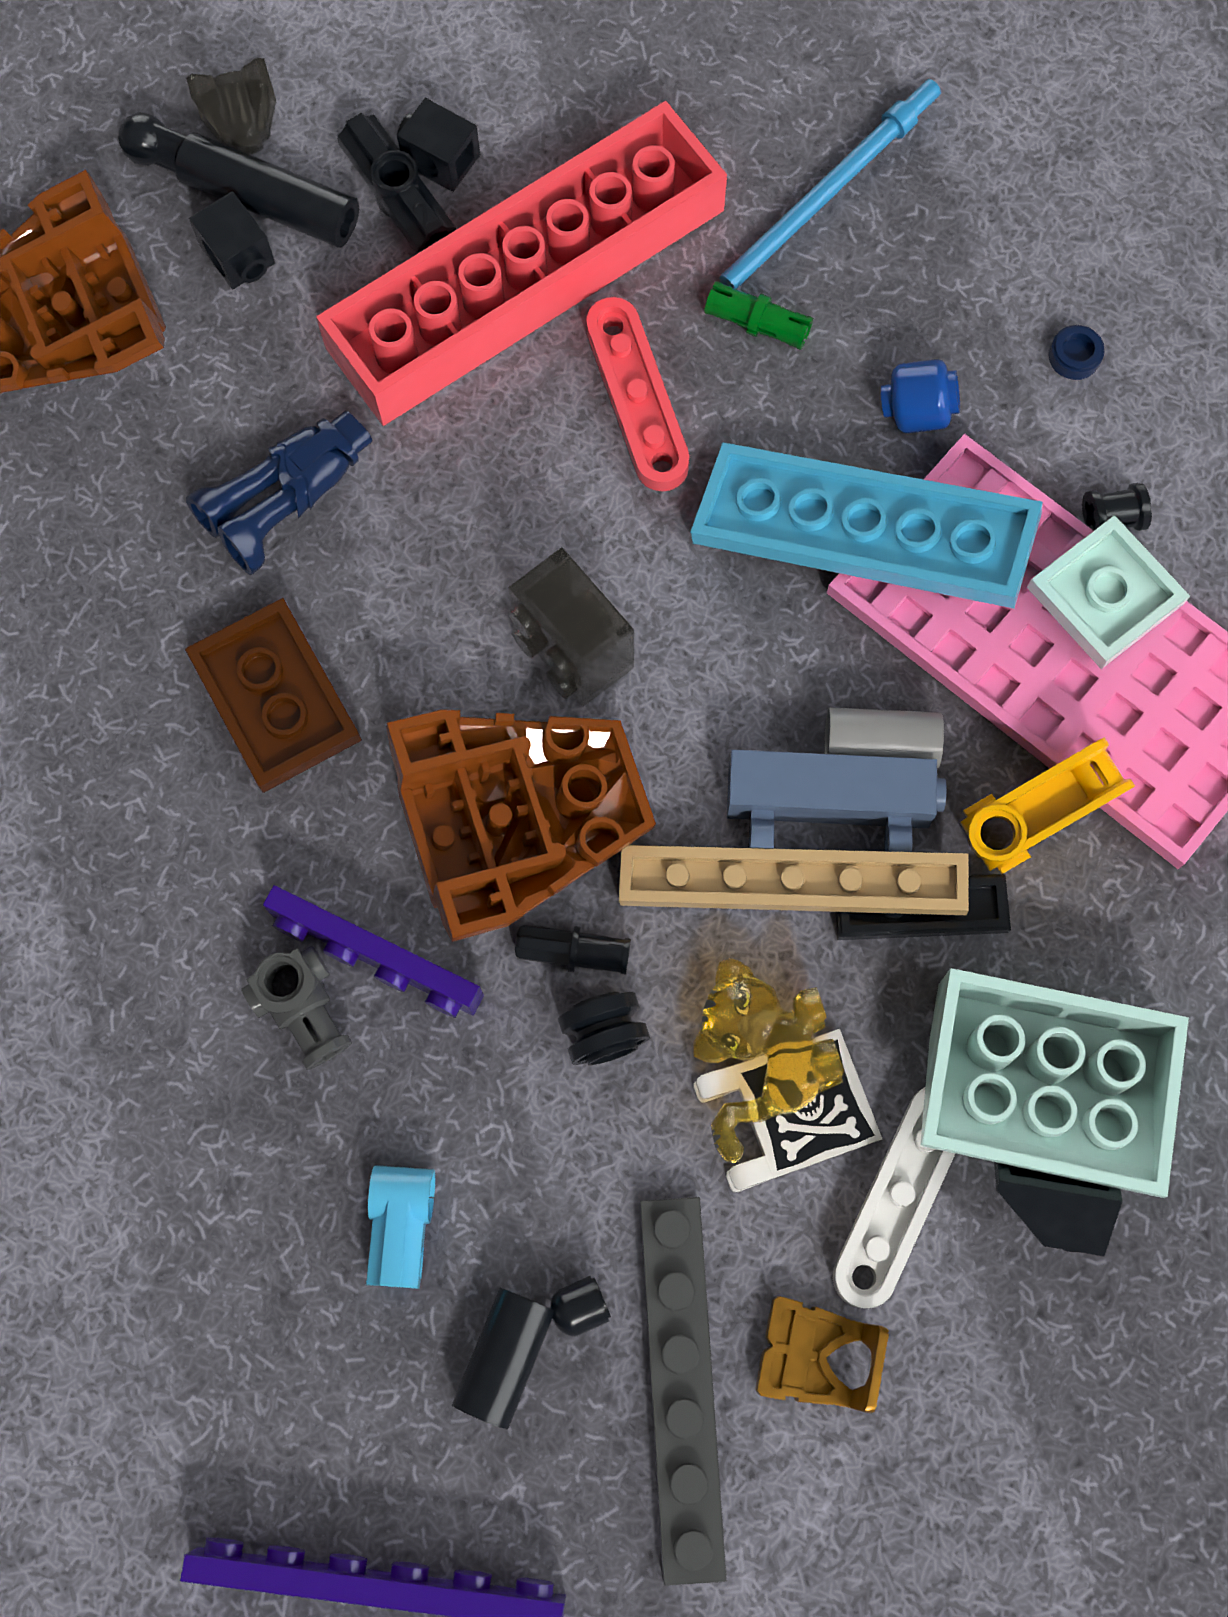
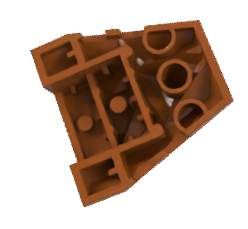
(72, 292)
(512, 808)

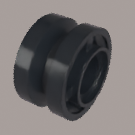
(603, 1028)

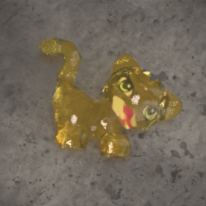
(748, 1020)

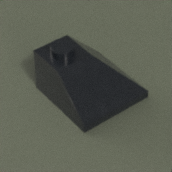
(1061, 1209)

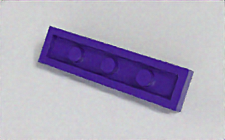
(394, 964)

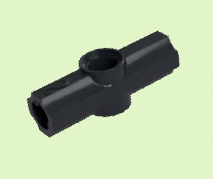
(383, 166)

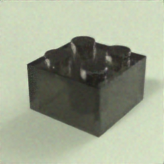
(570, 628)

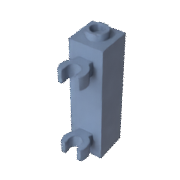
(834, 791)

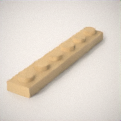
(795, 879)

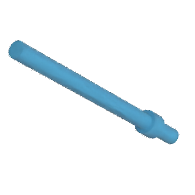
(895, 123)

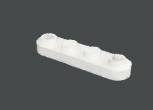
(892, 1212)

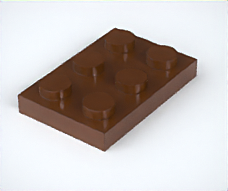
(273, 695)

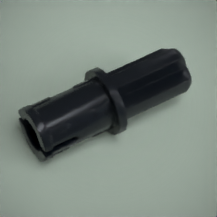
(572, 949)

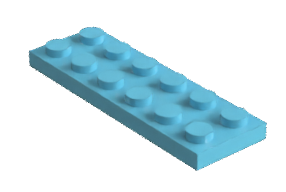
(868, 524)

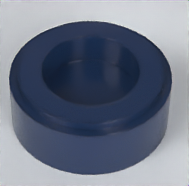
(1076, 352)

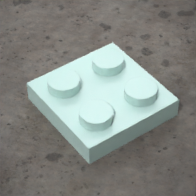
(1107, 591)

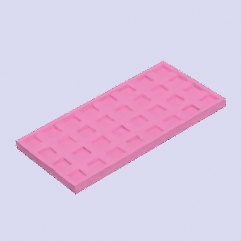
(1025, 674)

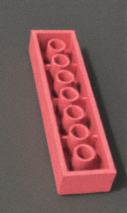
(523, 262)

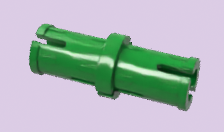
(758, 315)

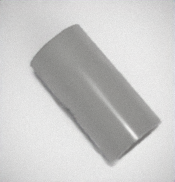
(884, 733)

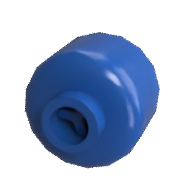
(921, 396)

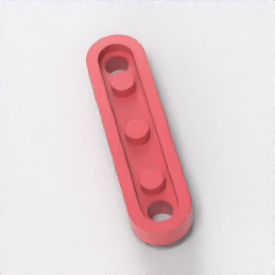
(637, 394)

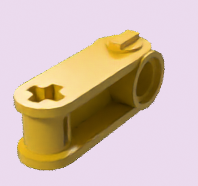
(1046, 804)

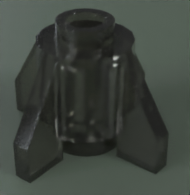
(236, 105)

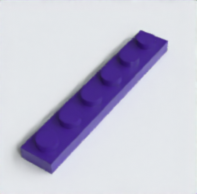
(350, 1582)

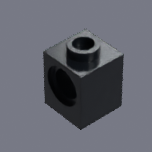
(439, 143)
(233, 241)

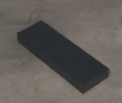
(986, 915)

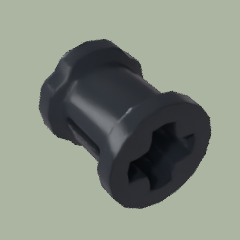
(1129, 506)

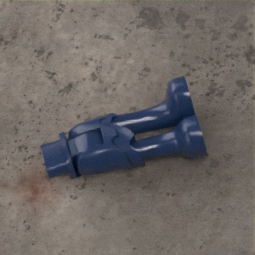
(305, 466)

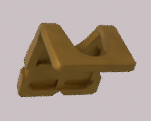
(798, 1354)

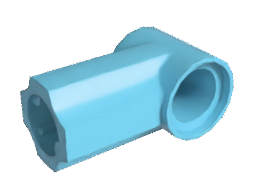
(399, 1214)

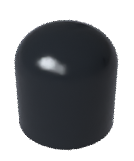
(579, 1307)

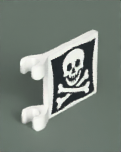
(821, 1130)

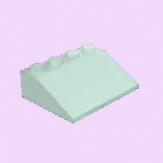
(1054, 1082)

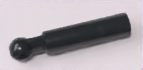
(255, 182)

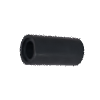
(503, 1359)

